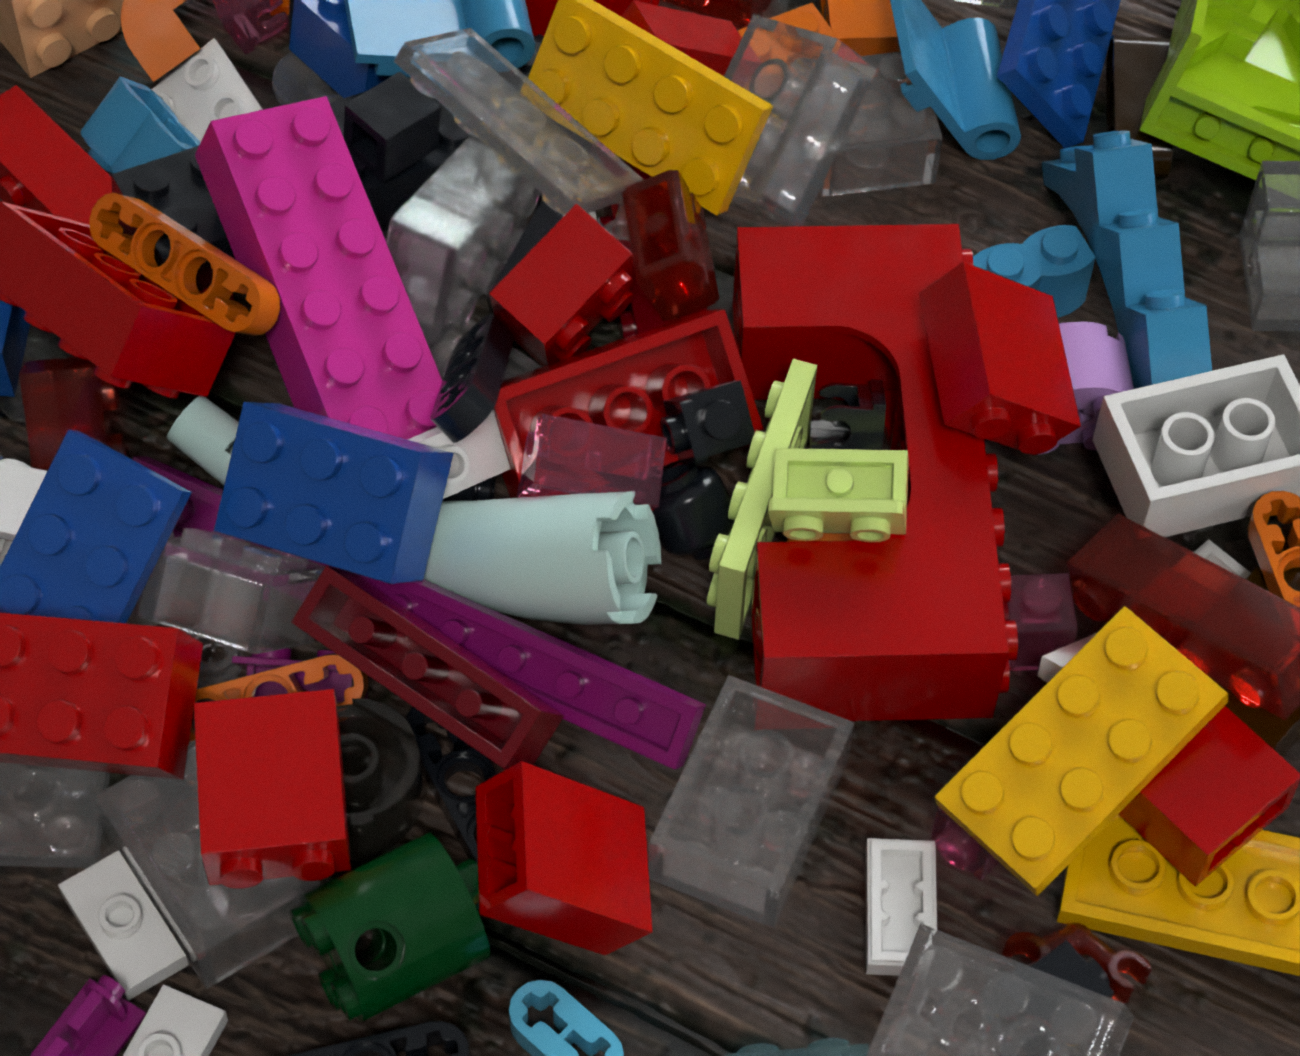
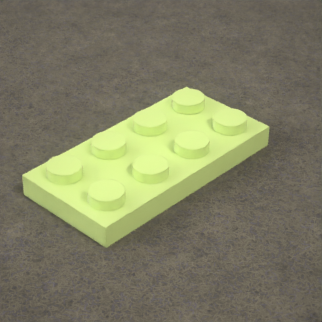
(734, 554)

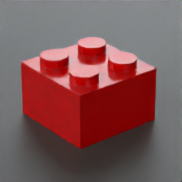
(565, 288)

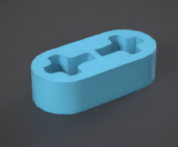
(569, 1016)

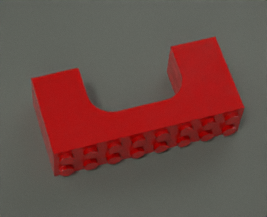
(903, 620)

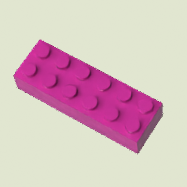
(309, 229)

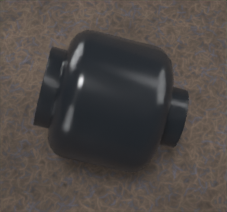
(692, 510)

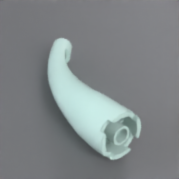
(520, 556)

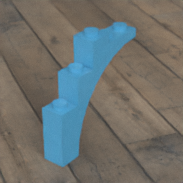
(1137, 252)

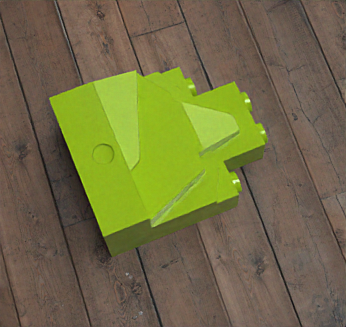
(1231, 83)

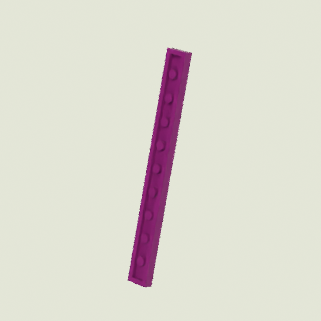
(569, 679)

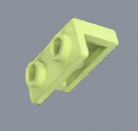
(839, 493)

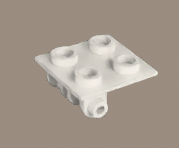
(206, 90)

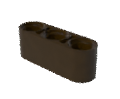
(1130, 74)

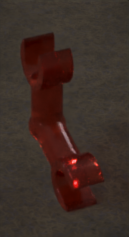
(1085, 943)

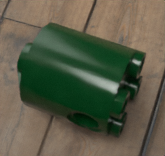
(419, 920)

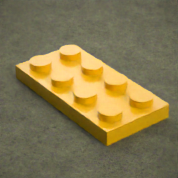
(649, 100)
(1081, 750)
(1236, 914)

